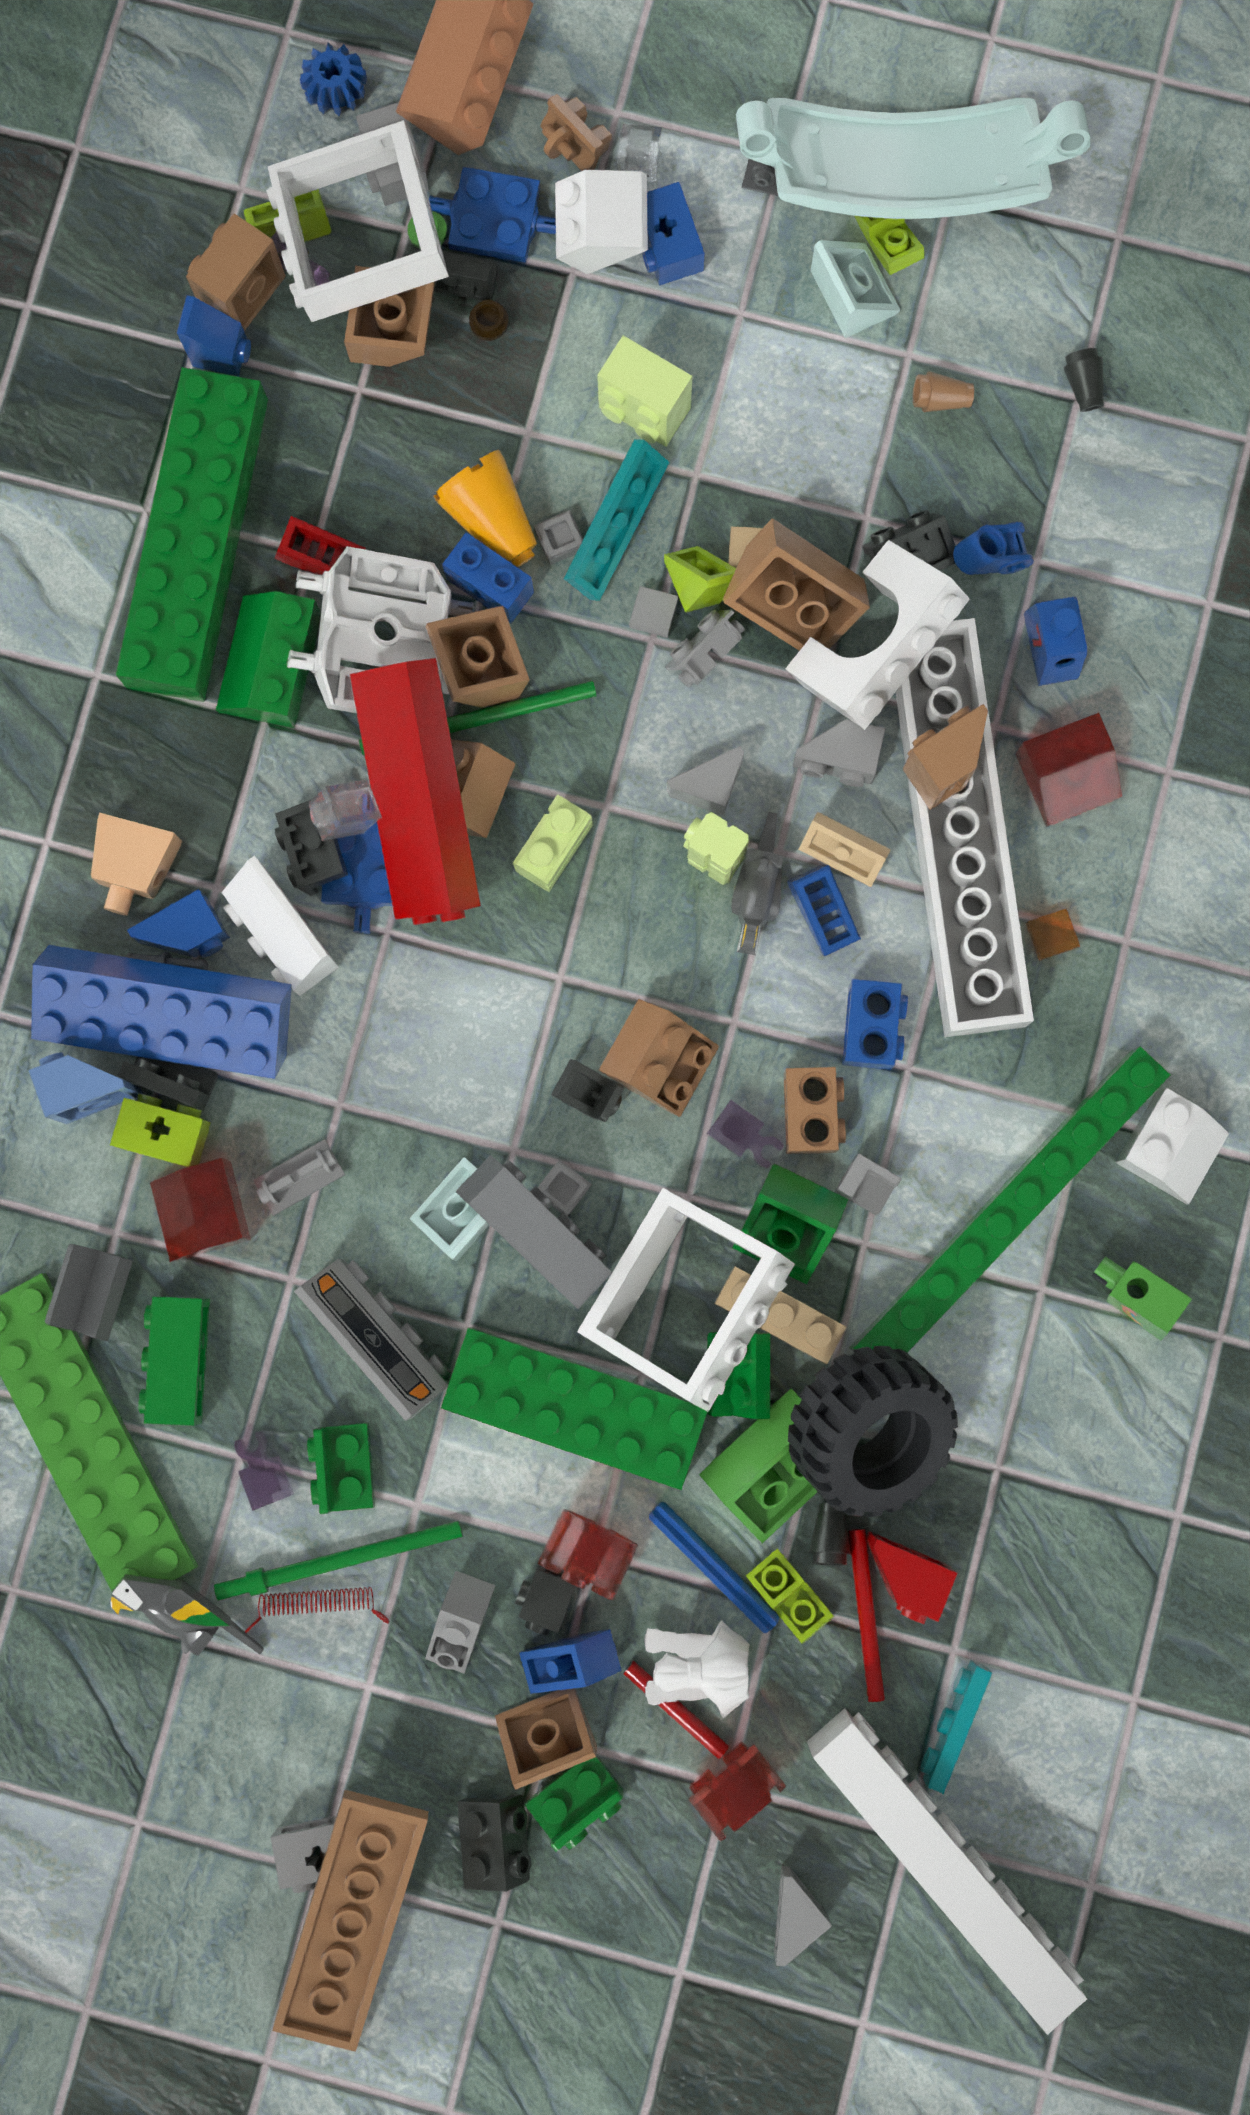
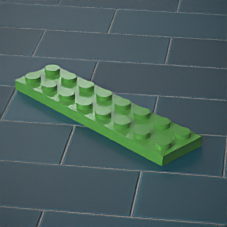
(86, 1442)

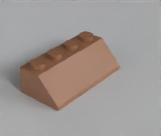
(463, 69)

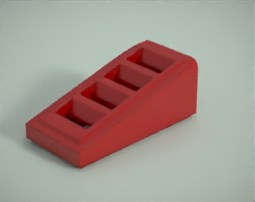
(310, 533)

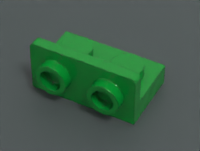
(749, 1383)
(341, 1468)
(575, 1802)

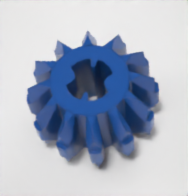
(333, 79)

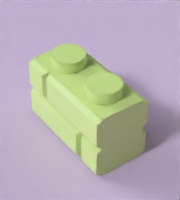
(553, 843)
(715, 847)

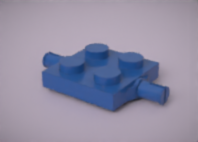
(494, 214)
(366, 882)

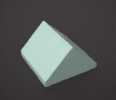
(852, 285)
(447, 1217)

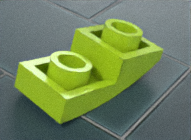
(891, 242)
(790, 1596)

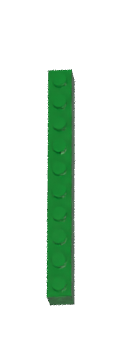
(1016, 1204)

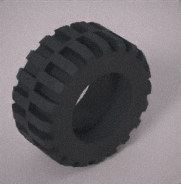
(841, 1409)

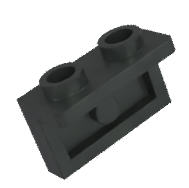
(494, 1843)

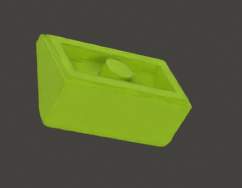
(310, 213)

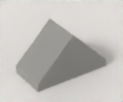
(709, 783)
(798, 1918)

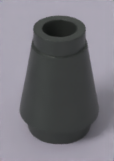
(1085, 377)
(830, 1537)

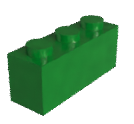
(175, 1361)

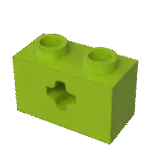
(136, 1131)

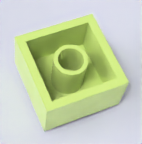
(644, 392)

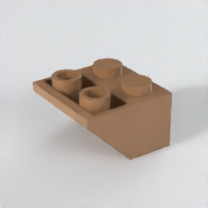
(946, 760)
(482, 783)
(659, 1057)

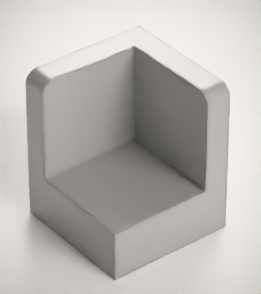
(867, 1184)

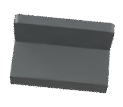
(88, 1291)

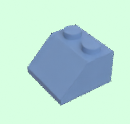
(76, 1089)

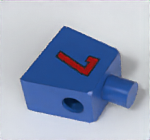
(1054, 635)

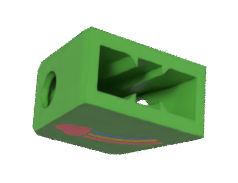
(1160, 1302)

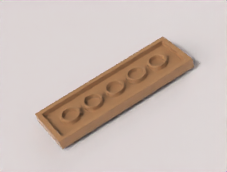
(350, 1920)

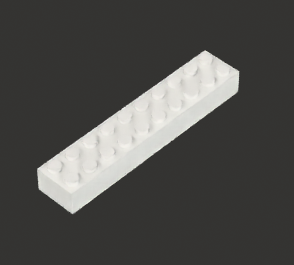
(965, 853)

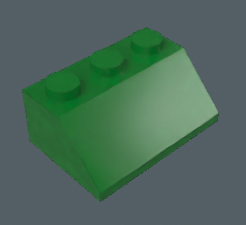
(256, 674)

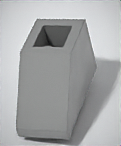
(842, 752)
(459, 1622)

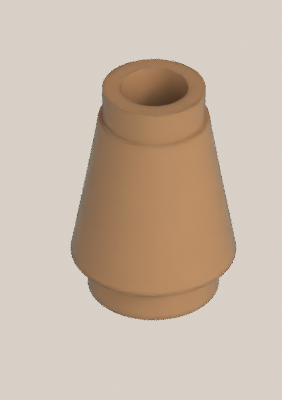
(941, 392)

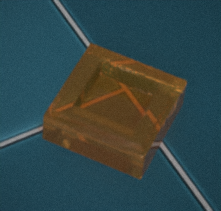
(1053, 934)

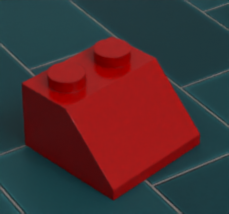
(912, 1578)

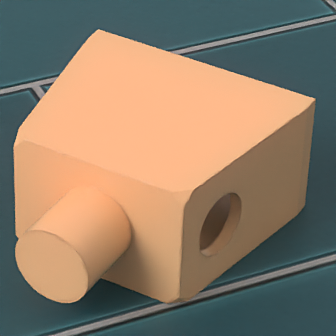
(131, 860)

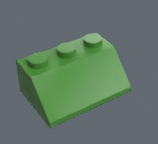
(758, 1475)

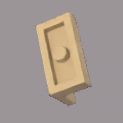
(844, 849)

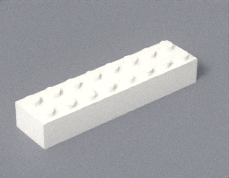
(951, 1875)

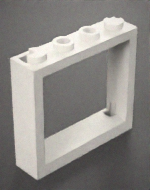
(337, 164)
(638, 1267)

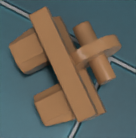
(570, 136)

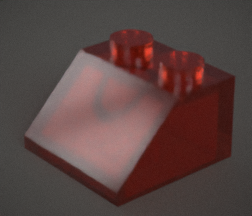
(1071, 769)
(200, 1209)

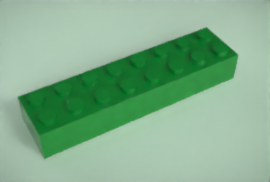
(192, 535)

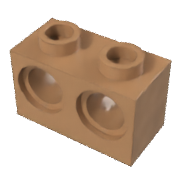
(801, 1110)

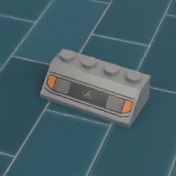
(374, 1337)

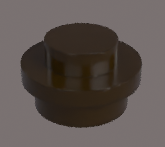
(488, 320)

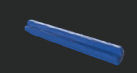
(714, 1567)

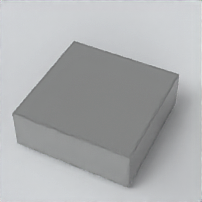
(559, 537)
(653, 611)
(564, 1187)

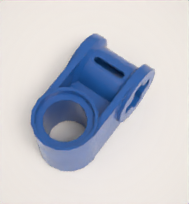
(993, 550)

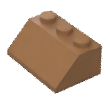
(795, 589)

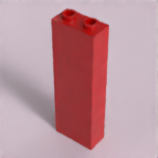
(416, 791)

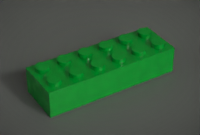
(574, 1408)

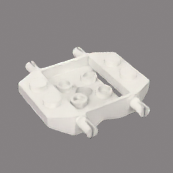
(356, 595)

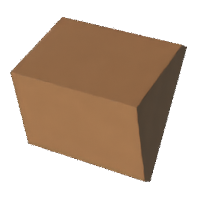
(545, 1736)

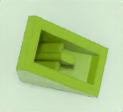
(698, 577)

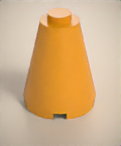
(490, 508)

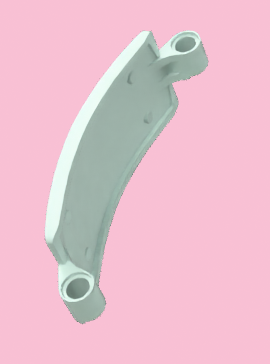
(911, 160)

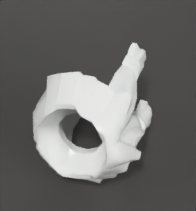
(704, 1668)

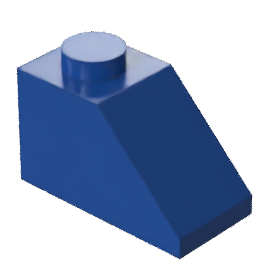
(212, 338)
(183, 928)
(570, 1662)

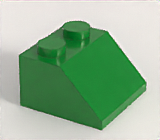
(794, 1219)

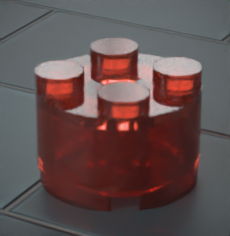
(588, 1554)
(736, 1790)

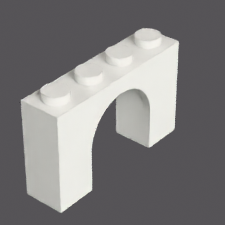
(866, 683)

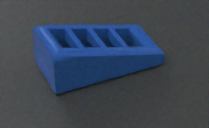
(837, 903)

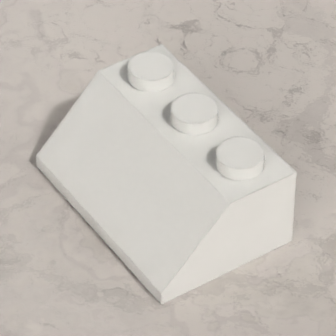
(276, 928)

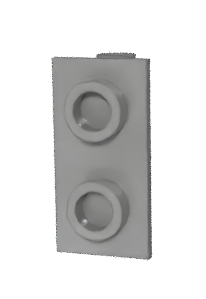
(714, 634)
(298, 1177)

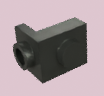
(588, 1091)

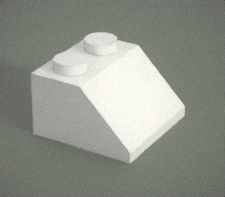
(600, 218)
(1173, 1145)

